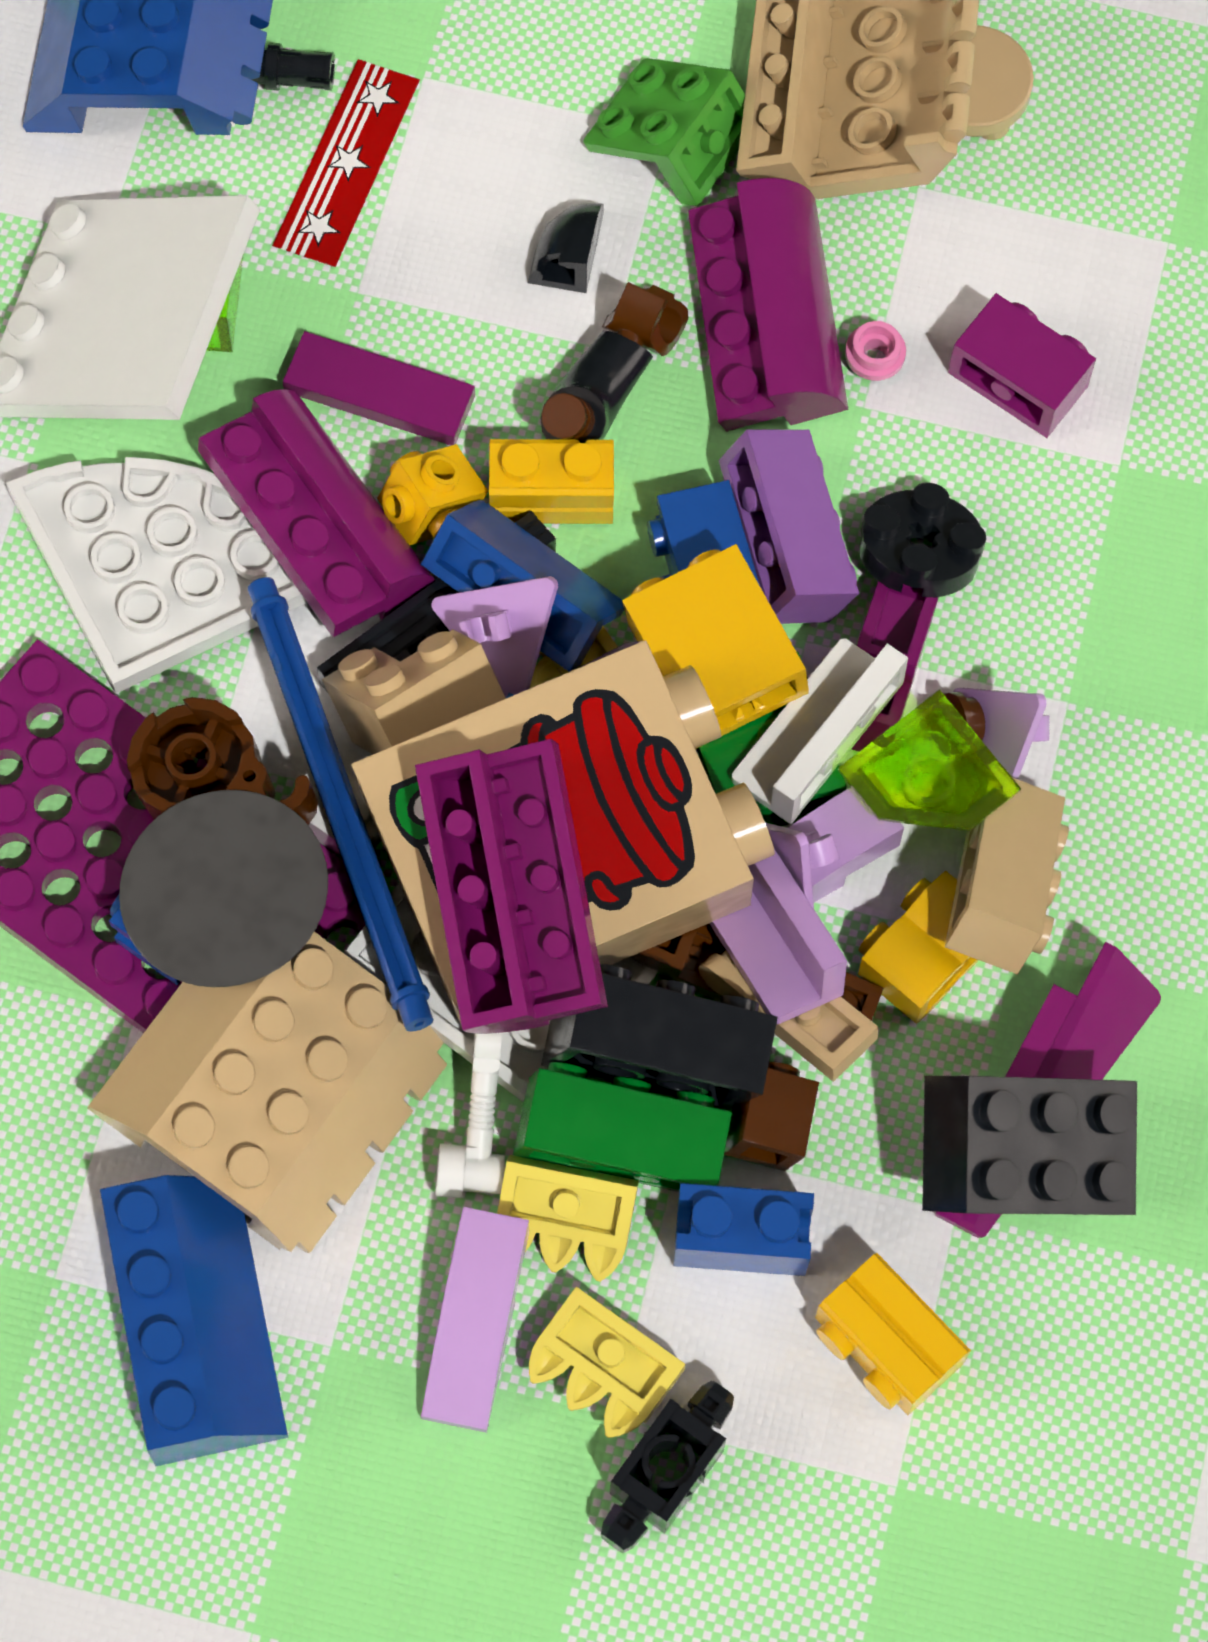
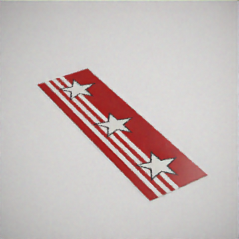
(346, 163)

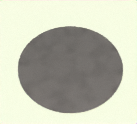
(223, 888)

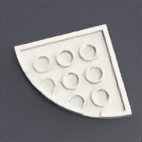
(147, 559)

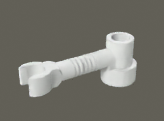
(473, 1165)

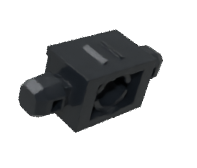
(626, 1523)

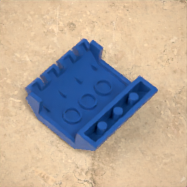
(148, 57)

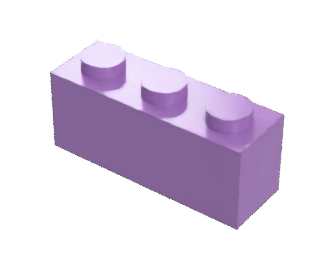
(790, 524)

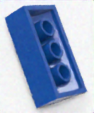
(192, 1319)

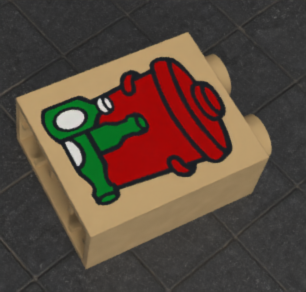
(645, 818)

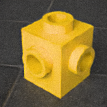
(427, 489)

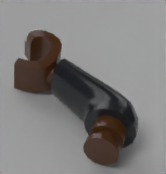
(608, 370)

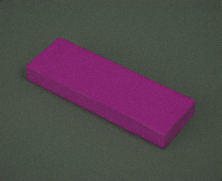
(379, 388)

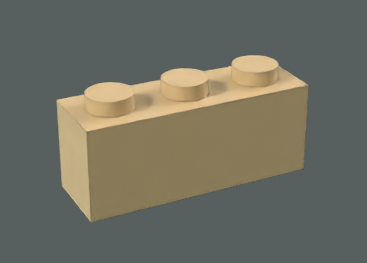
(1009, 880)

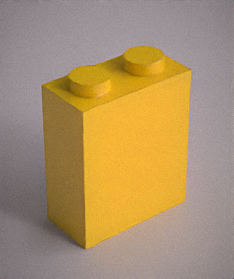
(724, 629)

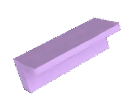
(782, 945)

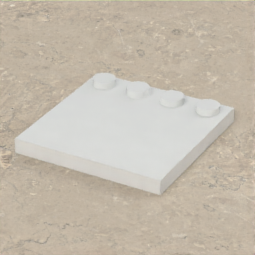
(121, 306)

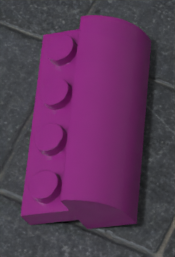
(767, 305)
(314, 512)
(510, 888)

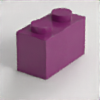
(1022, 364)

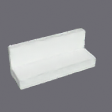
(820, 727)

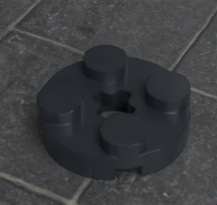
(926, 515)

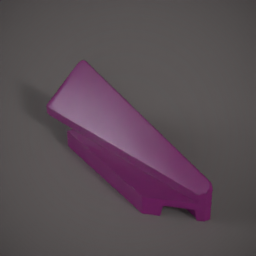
(1079, 1037)

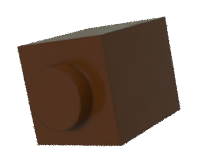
(777, 1124)

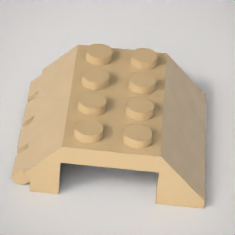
(856, 92)
(276, 1088)

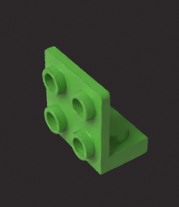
(678, 118)

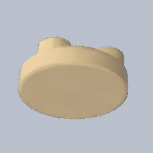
(999, 84)

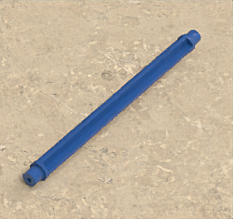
(340, 805)

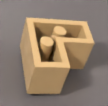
(397, 700)

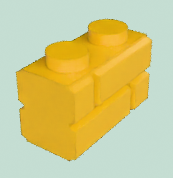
(553, 479)
(889, 1335)

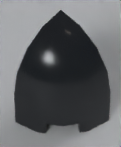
(568, 249)

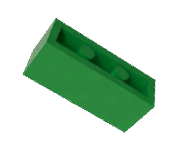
(621, 1128)

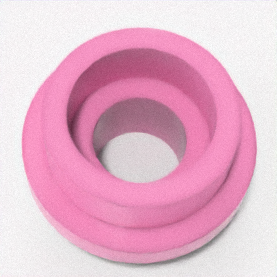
(875, 336)

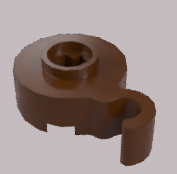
(207, 732)

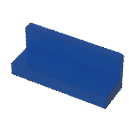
(486, 549)

